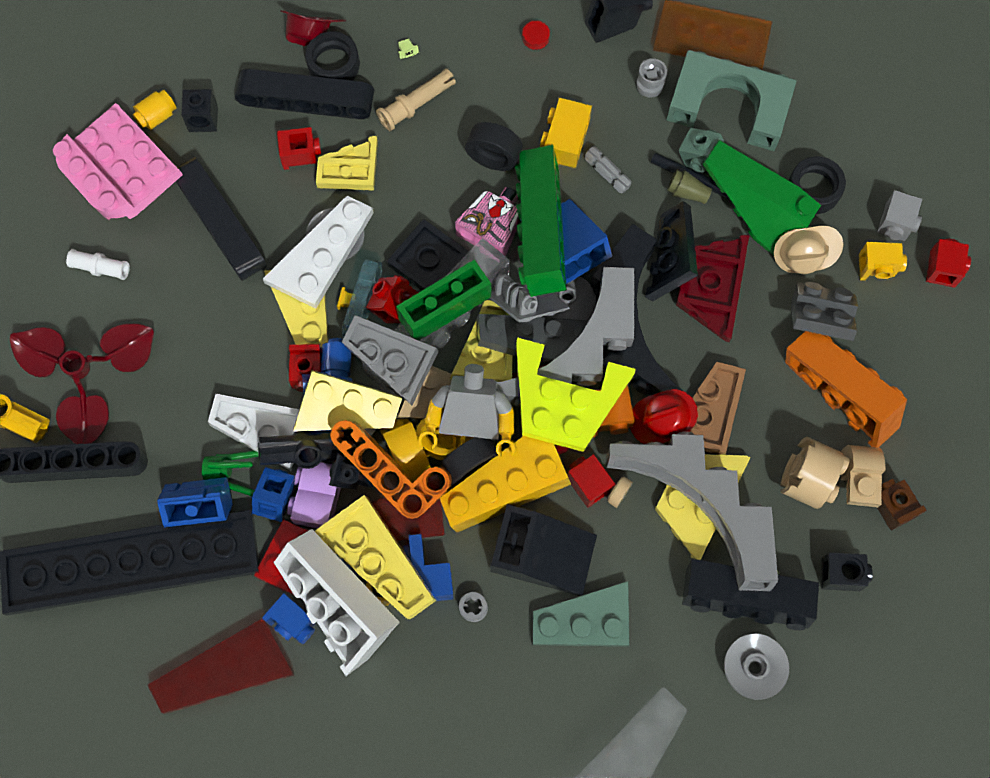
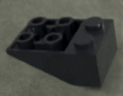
(543, 551)

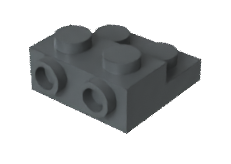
(824, 310)

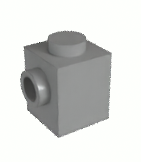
(900, 216)

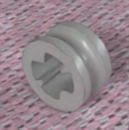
(471, 616)

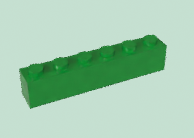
(541, 222)

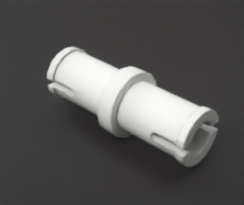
(97, 264)

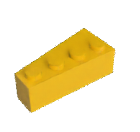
(505, 480)

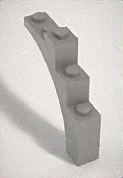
(609, 326)
(744, 528)

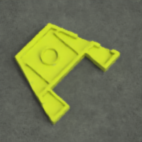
(561, 410)

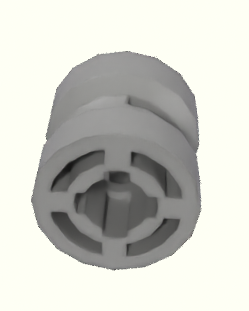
(651, 77)

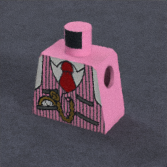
(491, 219)

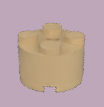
(814, 473)

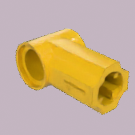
(23, 421)

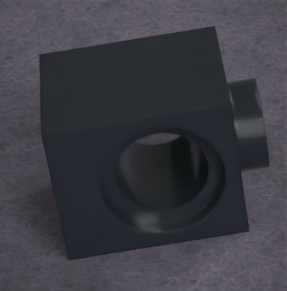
(199, 110)
(835, 580)

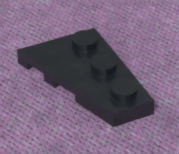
(676, 252)

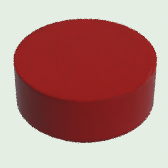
(535, 35)

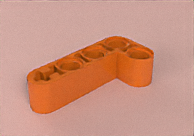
(386, 463)

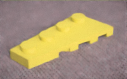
(373, 552)

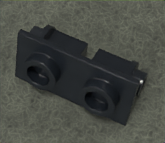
(346, 475)

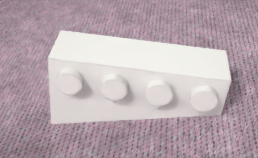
(335, 600)

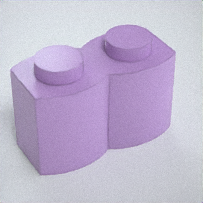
(315, 498)

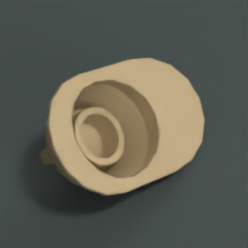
(808, 249)

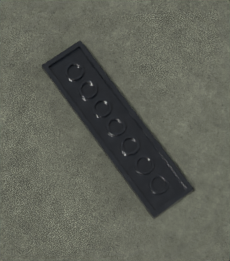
(127, 563)

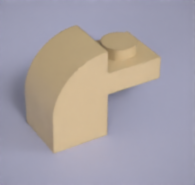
(864, 475)

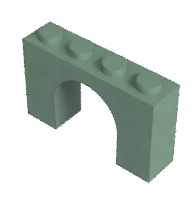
(766, 91)

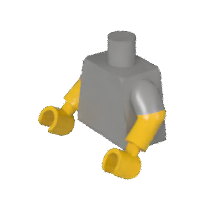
(471, 409)

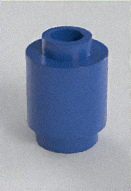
(335, 358)

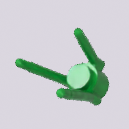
(221, 467)

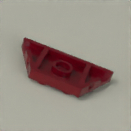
(715, 292)

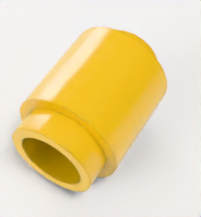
(154, 109)

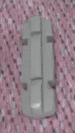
(607, 169)

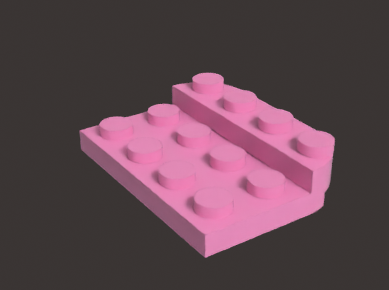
(115, 165)

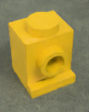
(881, 260)

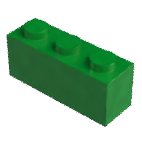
(444, 301)

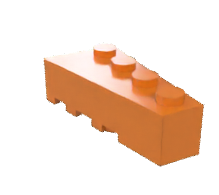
(848, 386)

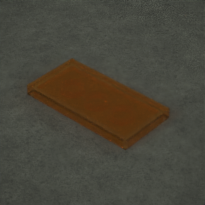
(712, 32)

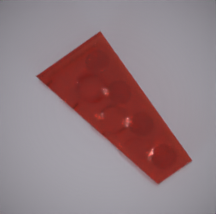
(231, 666)

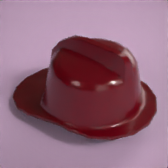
(305, 28)

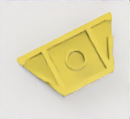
(685, 517)

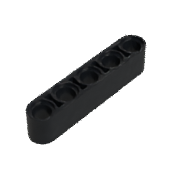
(304, 94)
(219, 220)
(82, 466)

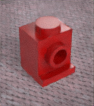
(298, 147)
(303, 355)

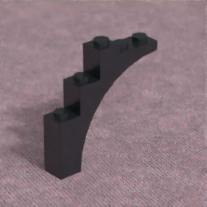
(634, 252)

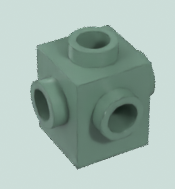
(697, 147)

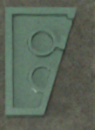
(586, 621)

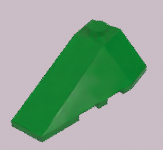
(760, 195)

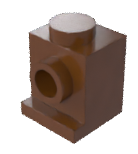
(895, 513)

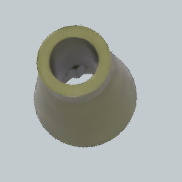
(688, 187)

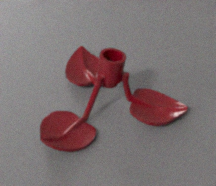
(43, 348)

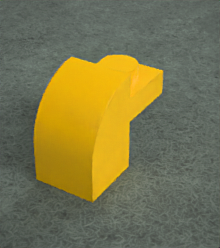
(405, 448)

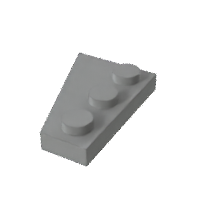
(391, 355)

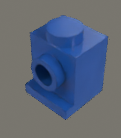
(273, 494)
(290, 619)

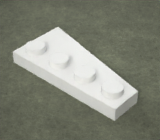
(317, 259)

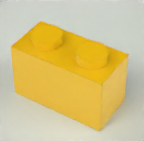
(567, 130)

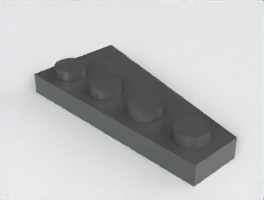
(502, 331)

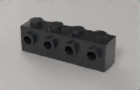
(716, 589)

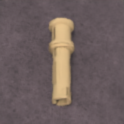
(405, 106)

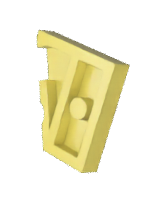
(349, 167)

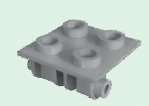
(519, 304)

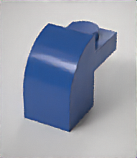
(435, 576)

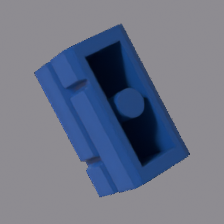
(195, 502)

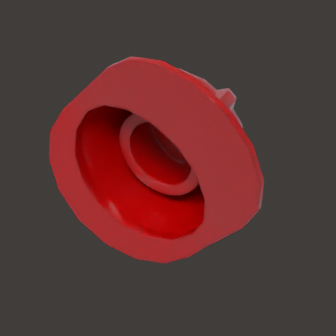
(663, 415)

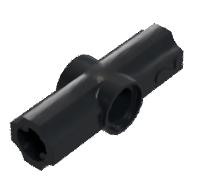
(302, 447)

